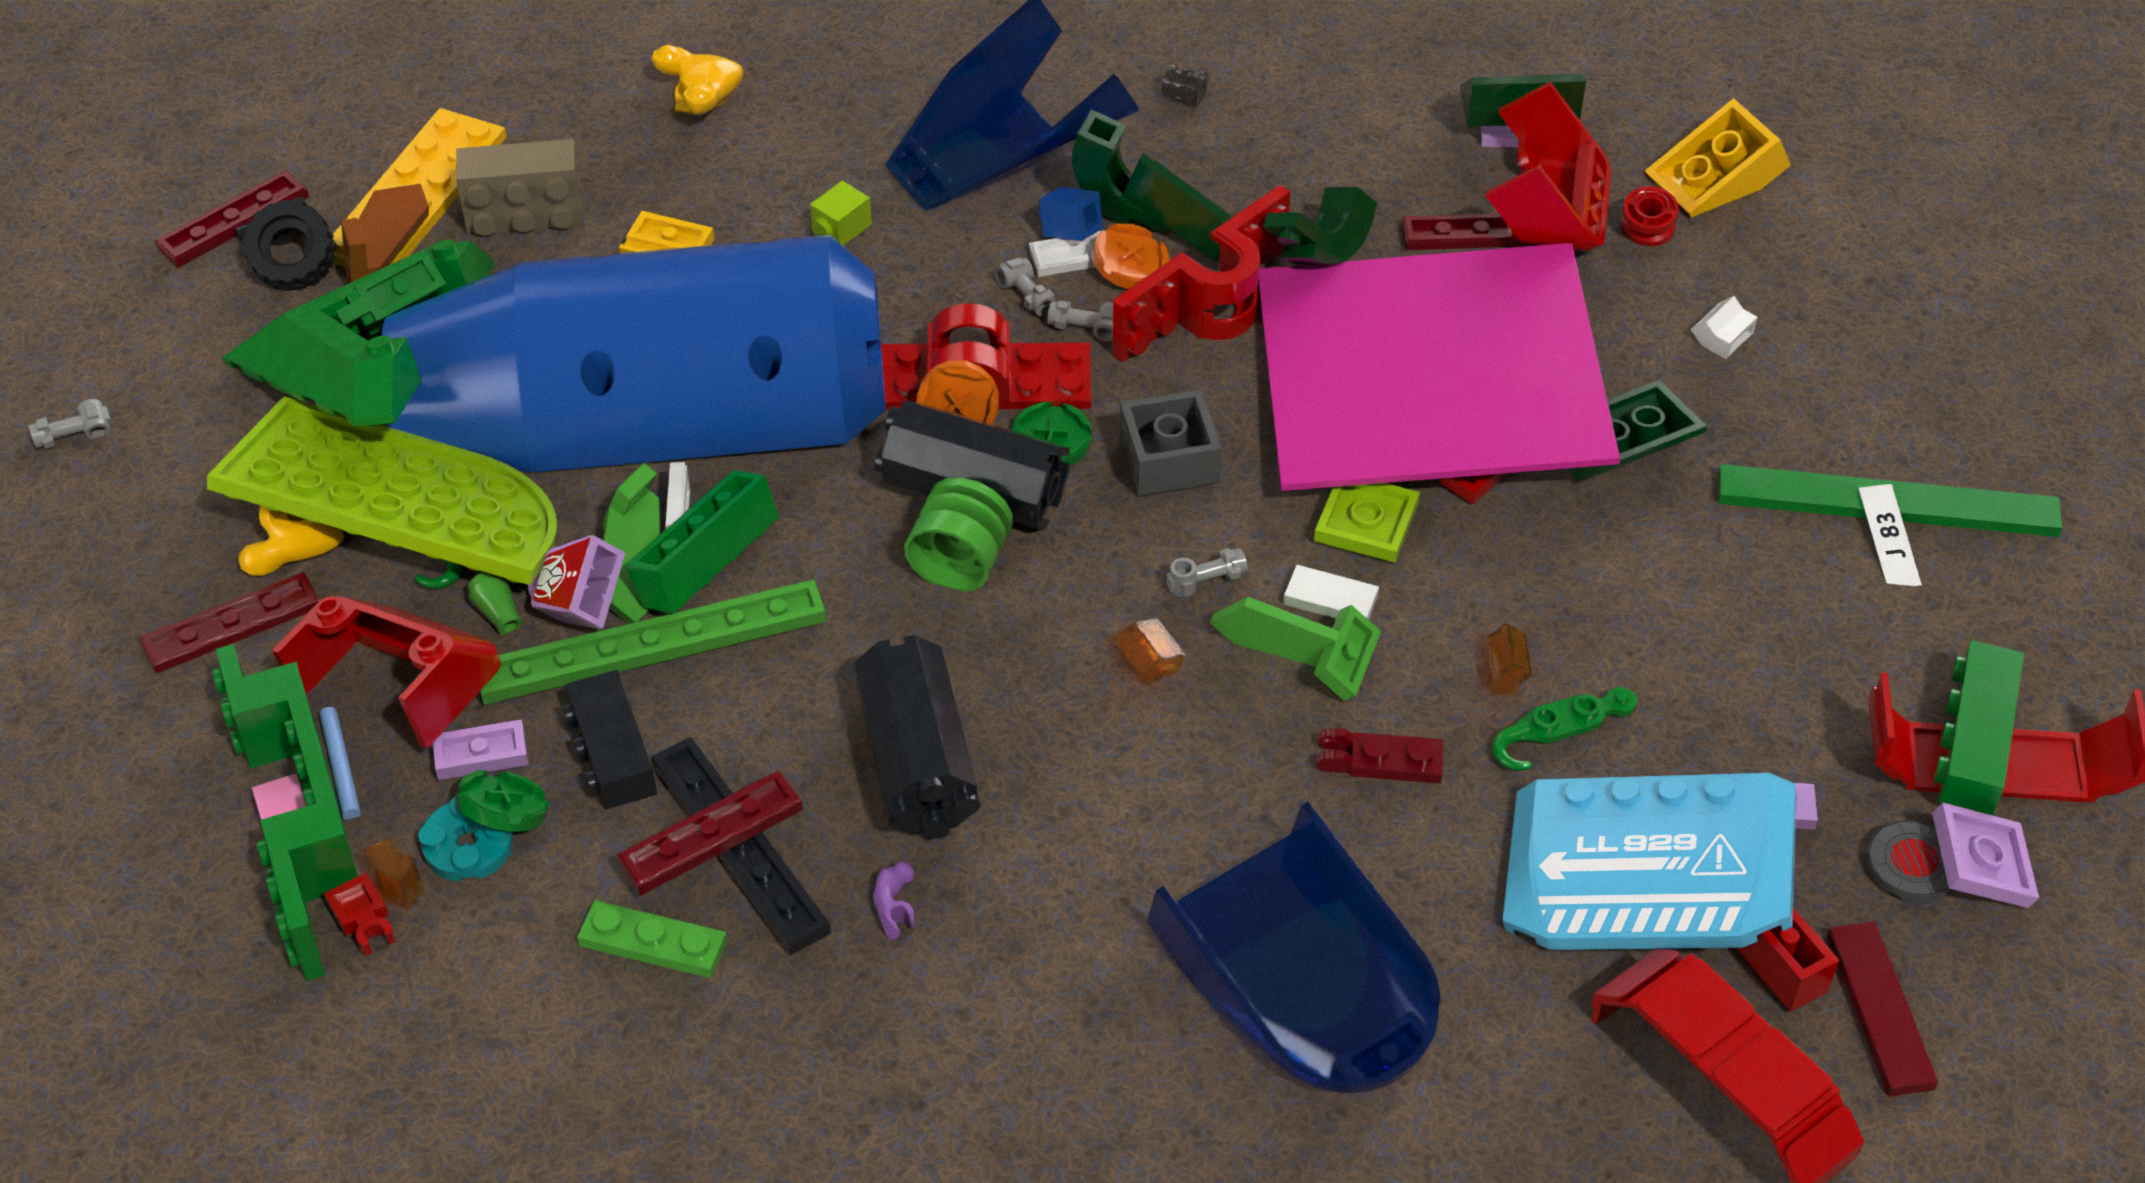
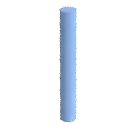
(339, 763)

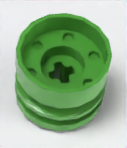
(958, 534)

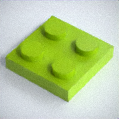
(1368, 519)

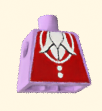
(578, 582)

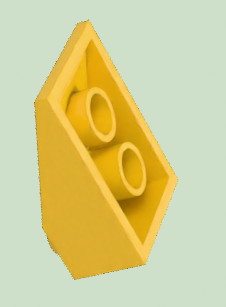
(1720, 161)

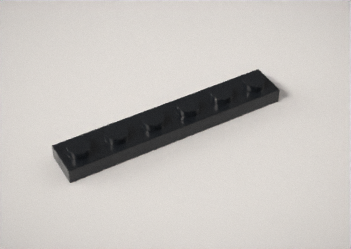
(753, 862)

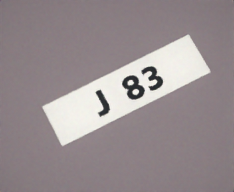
(1889, 535)

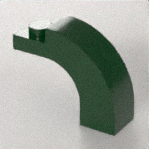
(1101, 168)
(1336, 233)

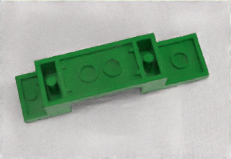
(302, 846)

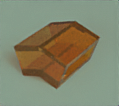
(1150, 650)
(1507, 660)
(394, 874)

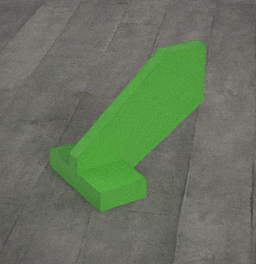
(631, 526)
(1336, 652)

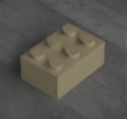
(519, 187)

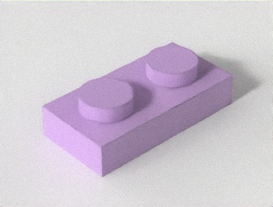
(480, 748)

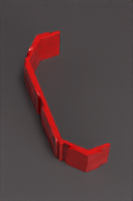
(2039, 762)
(1742, 1058)

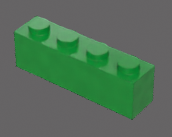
(702, 541)
(1980, 727)

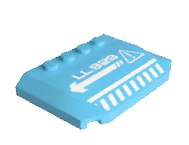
(1652, 861)

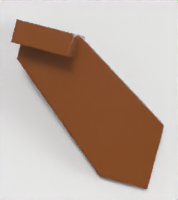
(382, 229)

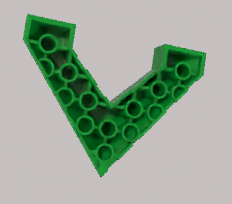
(333, 365)

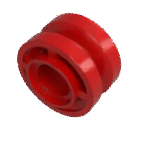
(1649, 216)

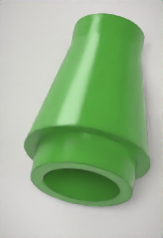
(495, 601)

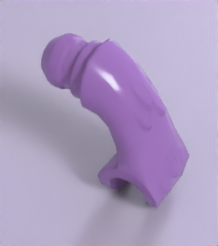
(887, 887)

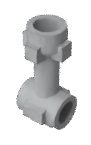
(1020, 274)
(1061, 314)
(92, 419)
(1185, 573)

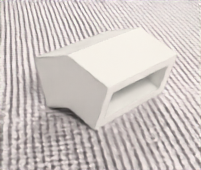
(1725, 327)

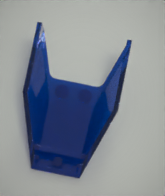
(980, 122)

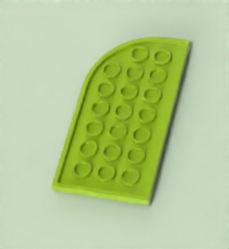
(392, 489)

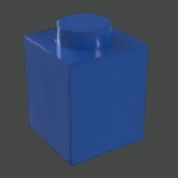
(1070, 213)

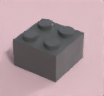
(1170, 442)

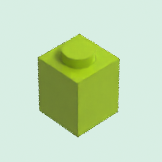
(841, 213)

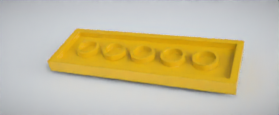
(432, 163)

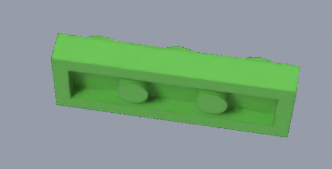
(652, 939)

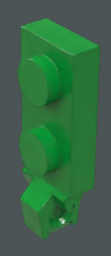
(391, 291)

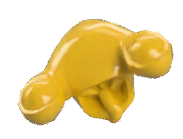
(703, 81)
(288, 541)

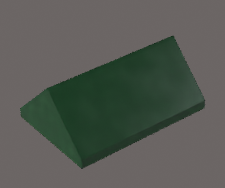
(1485, 95)
(1176, 204)
(1646, 423)

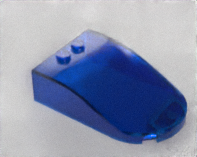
(1307, 962)

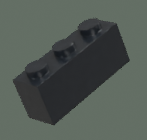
(609, 740)

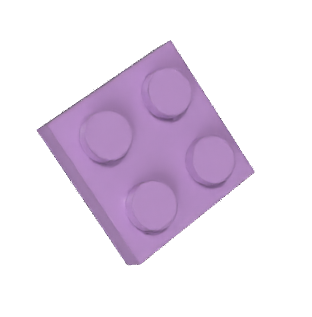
(1985, 855)

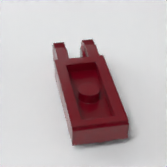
(1380, 755)

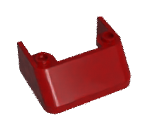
(1563, 176)
(451, 660)

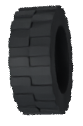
(285, 216)

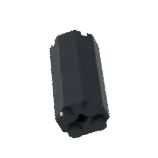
(938, 444)
(916, 737)

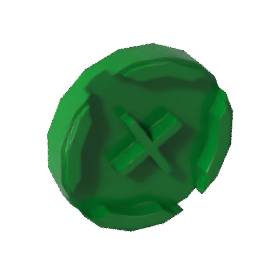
(1058, 425)
(502, 801)

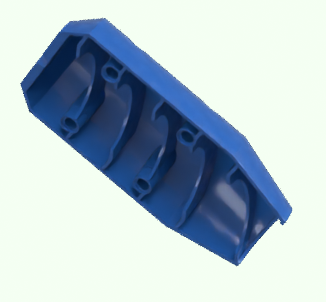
(650, 355)

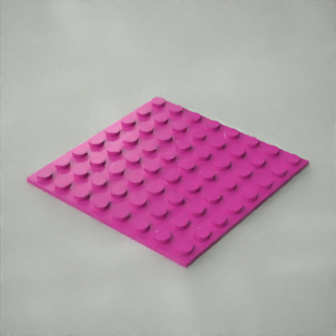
(1433, 368)

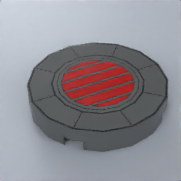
(1908, 862)

